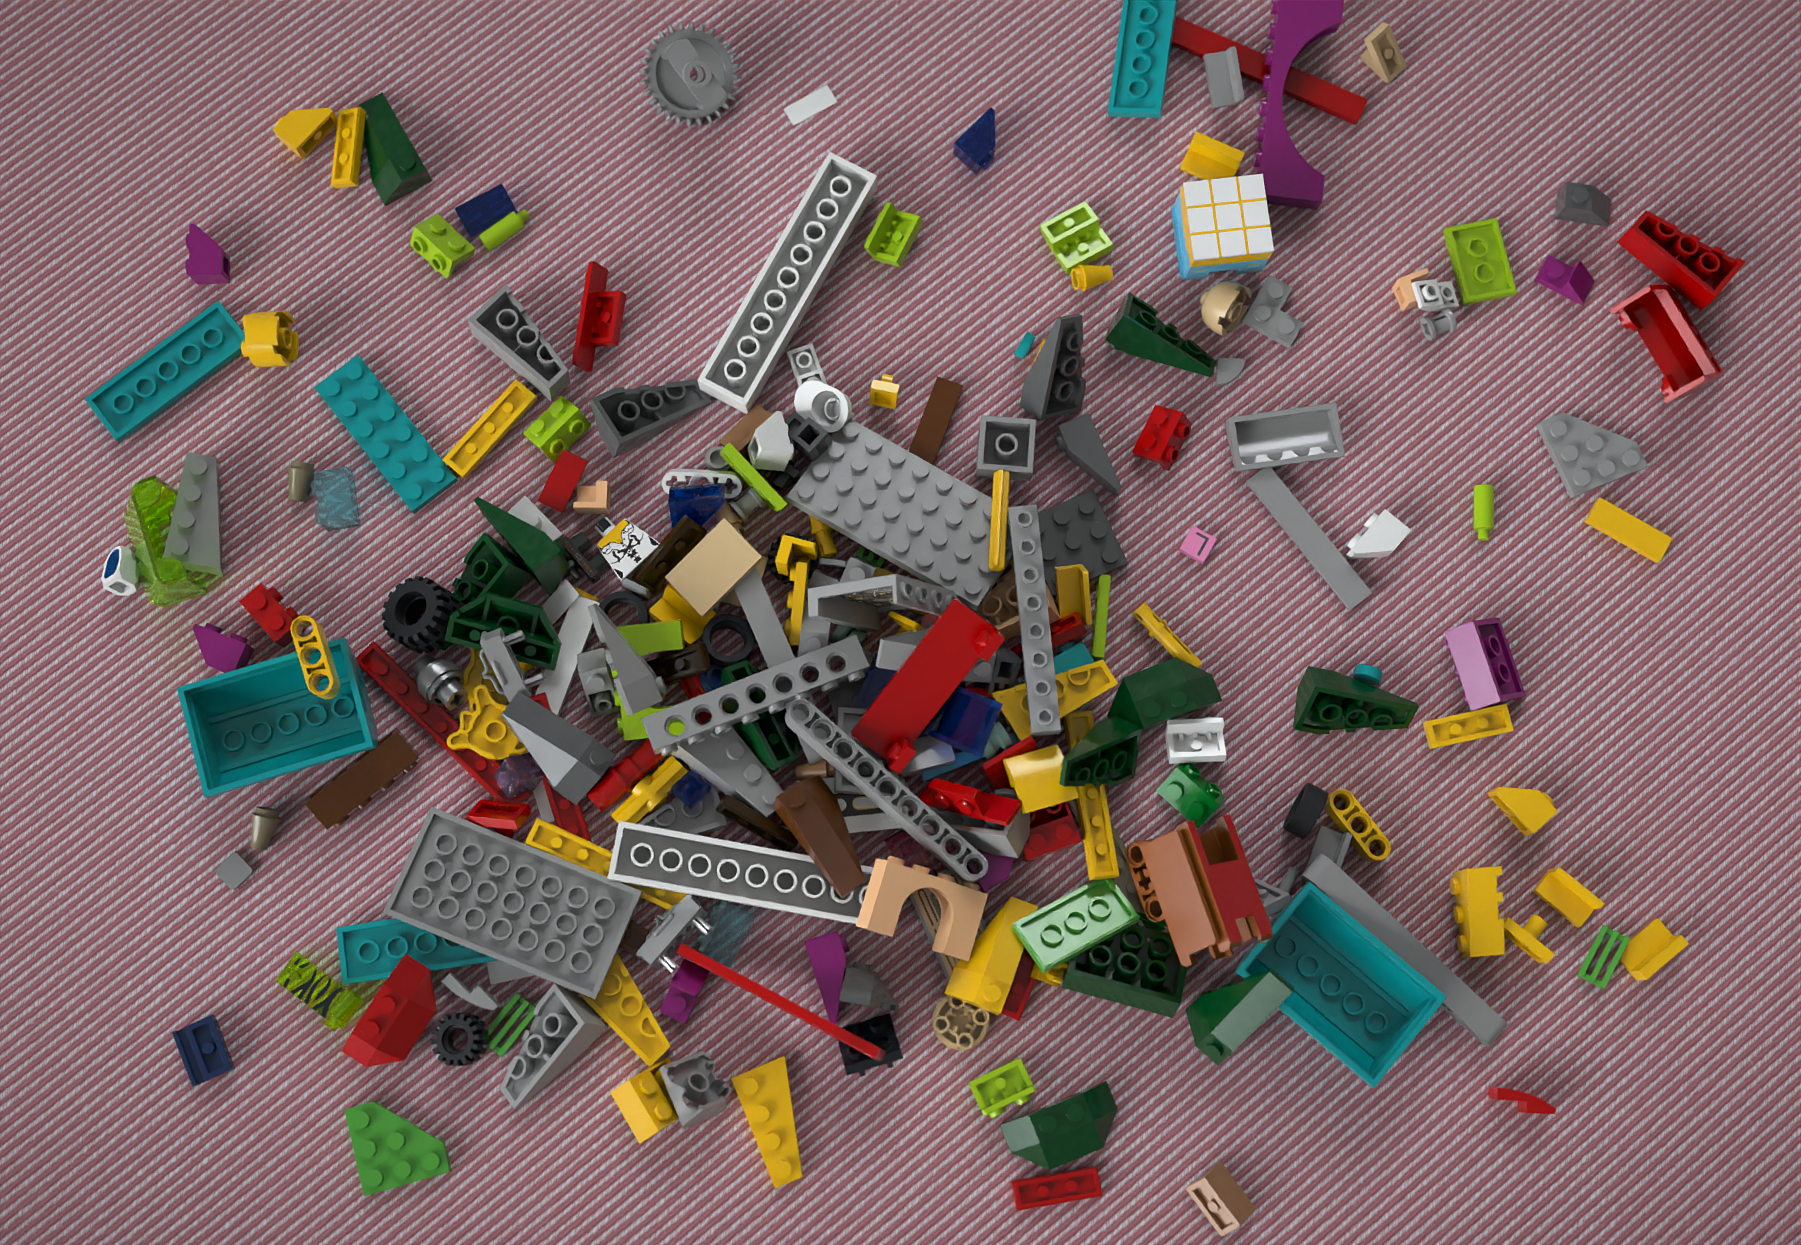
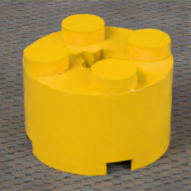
(270, 339)

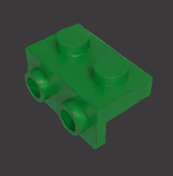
(1191, 793)

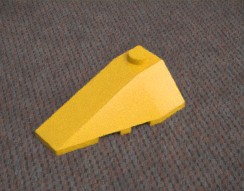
(992, 962)

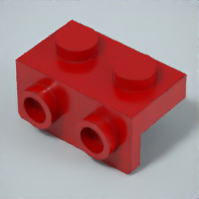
(1163, 436)

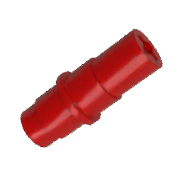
(624, 776)

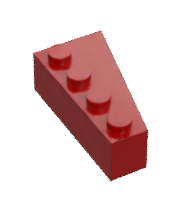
(1680, 259)

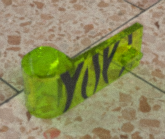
(320, 992)

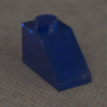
(978, 143)
(695, 501)

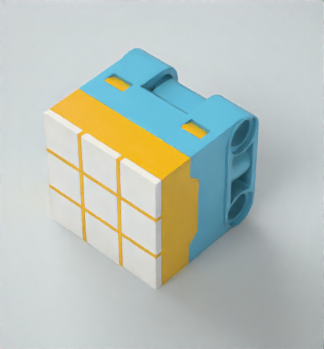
(1222, 226)

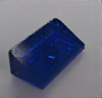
(485, 210)

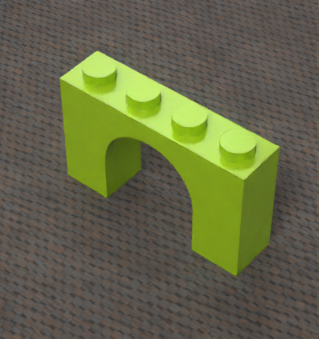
(648, 639)

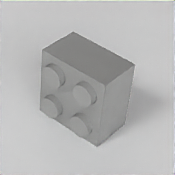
(1006, 445)

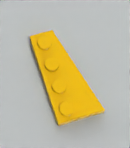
(1074, 690)
(629, 1014)

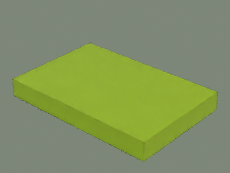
(1479, 261)
(752, 477)

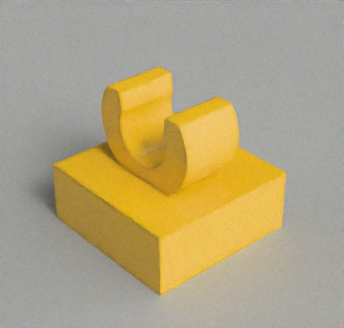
(884, 392)
(1051, 977)

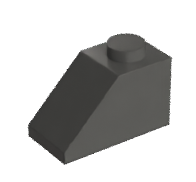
(1582, 204)

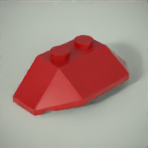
(394, 1016)

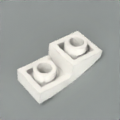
(1434, 295)
(805, 364)

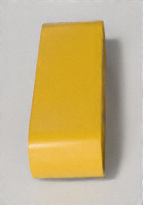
(306, 647)
(1370, 830)

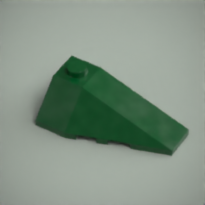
(1143, 335)
(534, 547)
(1103, 755)

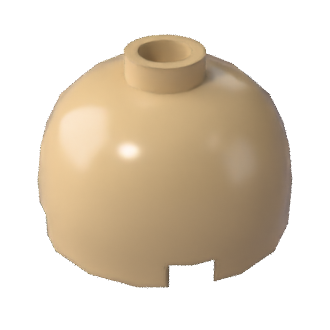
(1224, 306)

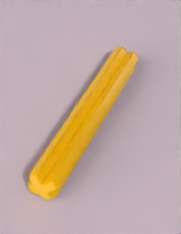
(999, 520)

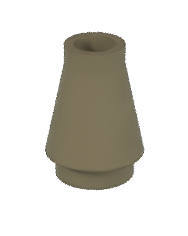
(299, 478)
(263, 826)

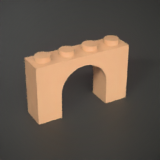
(959, 904)

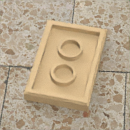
(714, 567)

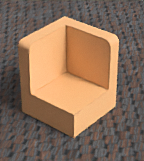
(1404, 291)
(593, 499)

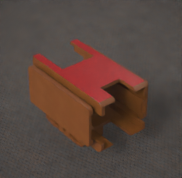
(1199, 889)

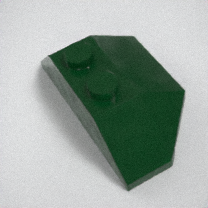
(496, 611)
(1163, 694)
(769, 735)
(1063, 1128)

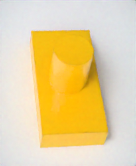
(1527, 937)

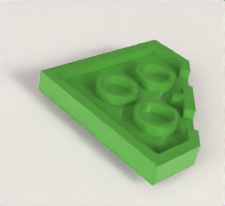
(392, 1149)

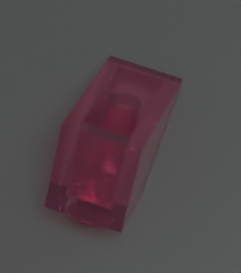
(907, 848)

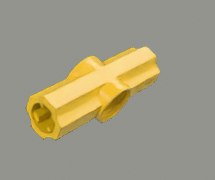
(650, 792)

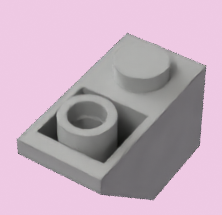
(597, 682)

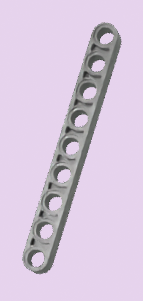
(772, 642)
(900, 794)
(1461, 1001)

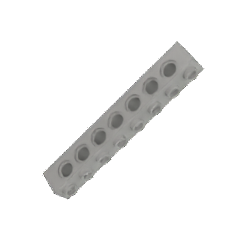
(1034, 620)
(847, 651)

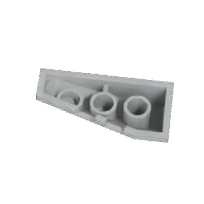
(897, 648)

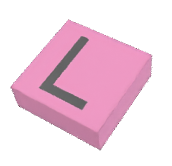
(1197, 544)

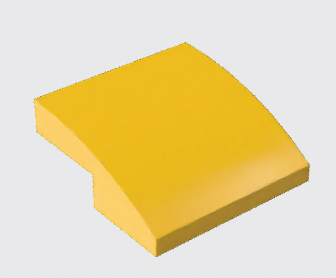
(1038, 778)

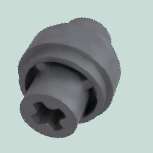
(440, 681)

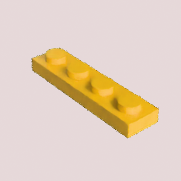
(490, 429)

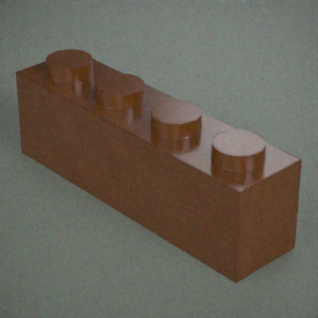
(361, 779)

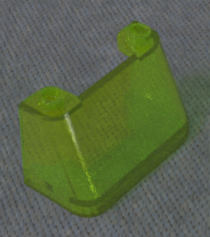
(163, 578)

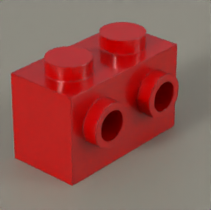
(270, 613)

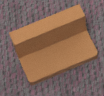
(744, 430)
(1221, 1199)

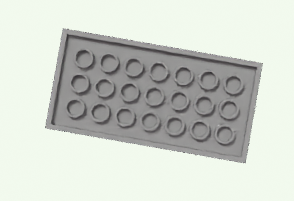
(903, 511)
(513, 903)

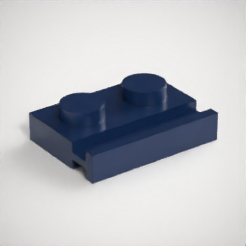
(203, 1050)

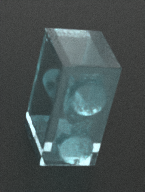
(336, 499)

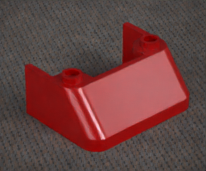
(1670, 339)

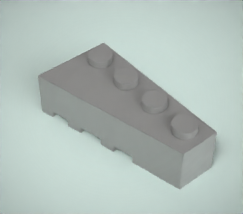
(518, 341)
(196, 517)
(732, 769)

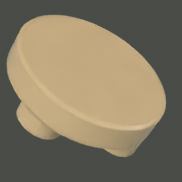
(959, 1023)

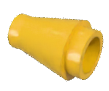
(1089, 276)

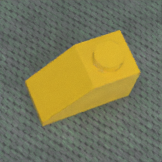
(305, 129)
(1524, 807)

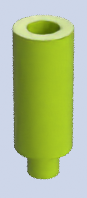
(503, 229)
(1483, 510)

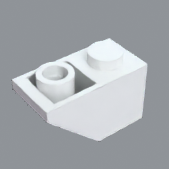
(771, 444)
(1380, 538)

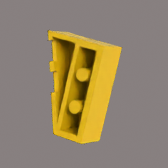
(1478, 911)

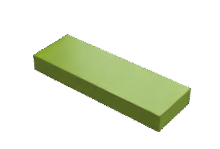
(1100, 617)

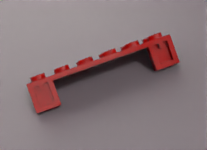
(926, 683)

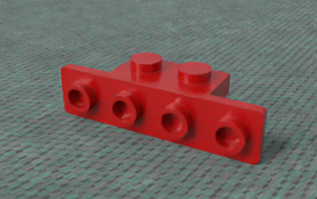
(599, 317)
(970, 802)

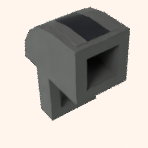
(807, 436)

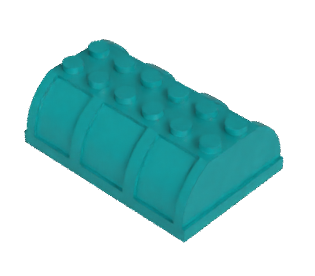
(270, 724)
(1346, 983)

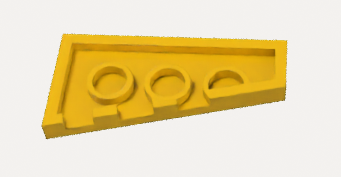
(770, 1113)

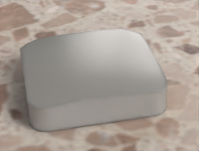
(832, 563)
(636, 589)
(234, 871)

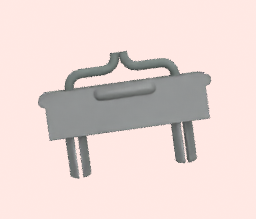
(505, 664)
(674, 930)

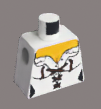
(624, 546)

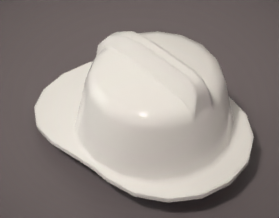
(823, 405)

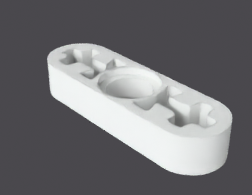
(709, 474)

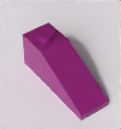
(829, 964)

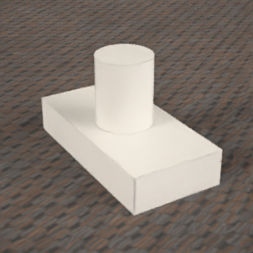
(532, 515)

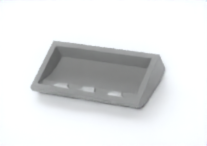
(1285, 437)

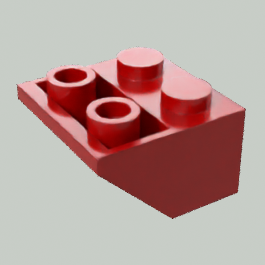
(1050, 832)

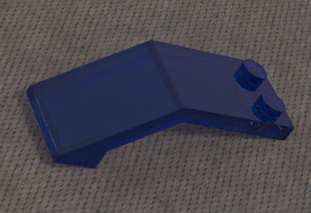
(962, 721)

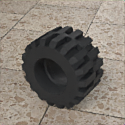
(406, 605)

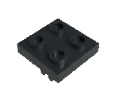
(878, 1032)

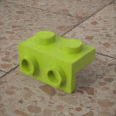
(892, 235)
(440, 244)
(557, 428)
(1002, 1087)

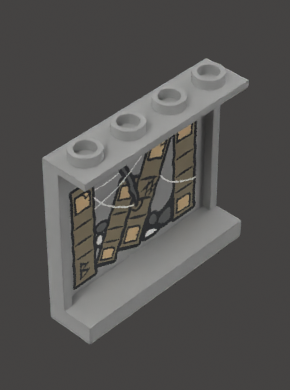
(862, 601)

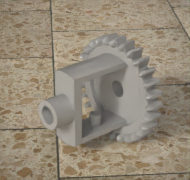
(670, 73)

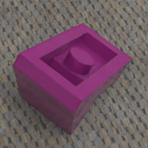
(1566, 280)
(684, 991)

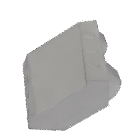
(695, 1088)

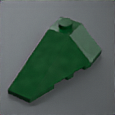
(390, 154)
(491, 570)
(1339, 702)
(1231, 1014)

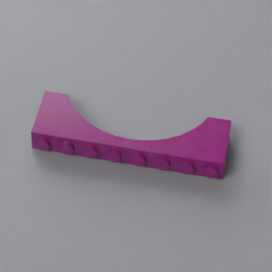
(1285, 172)

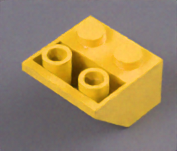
(646, 1102)

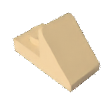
(1383, 53)

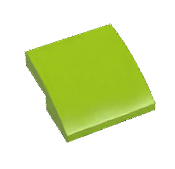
(1076, 237)

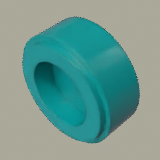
(1024, 345)
(1368, 674)

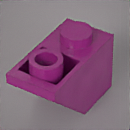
(206, 260)
(222, 651)
(997, 872)

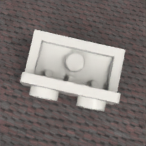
(1195, 740)

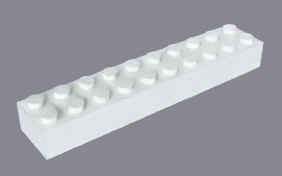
(788, 283)
(730, 872)

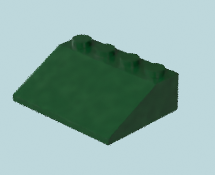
(1131, 969)

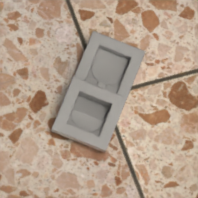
(479, 996)

